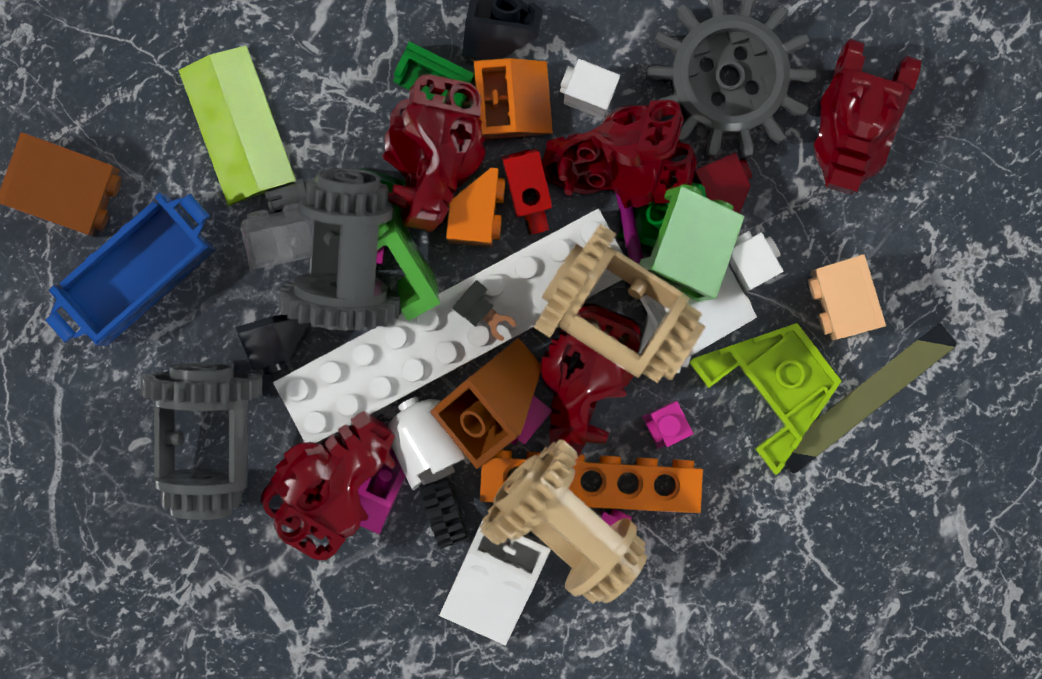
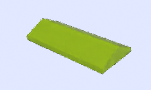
(237, 124)

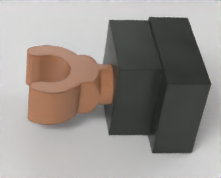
(477, 308)

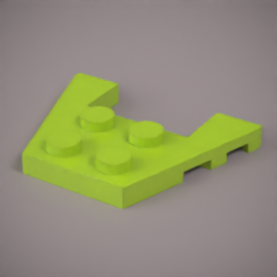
(787, 375)

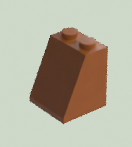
(59, 185)
(491, 404)

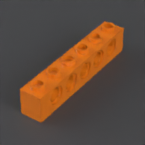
(683, 497)

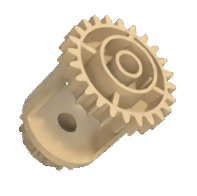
(575, 281)
(539, 501)

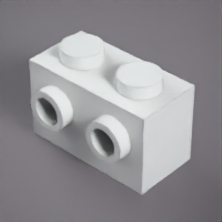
(754, 260)

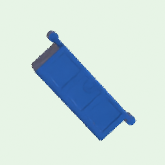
(132, 270)

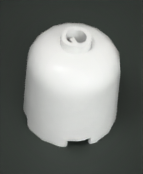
(423, 444)

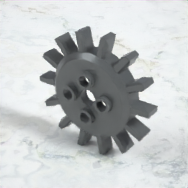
(765, 66)

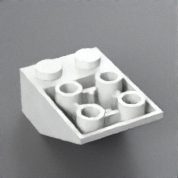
(495, 585)

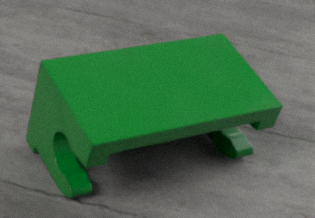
(419, 62)

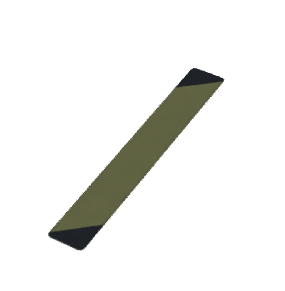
(871, 395)

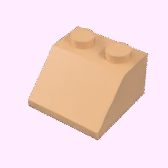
(846, 298)

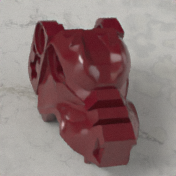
(860, 118)
(433, 148)
(624, 154)
(588, 381)
(323, 485)

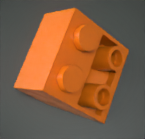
(513, 98)
(474, 209)

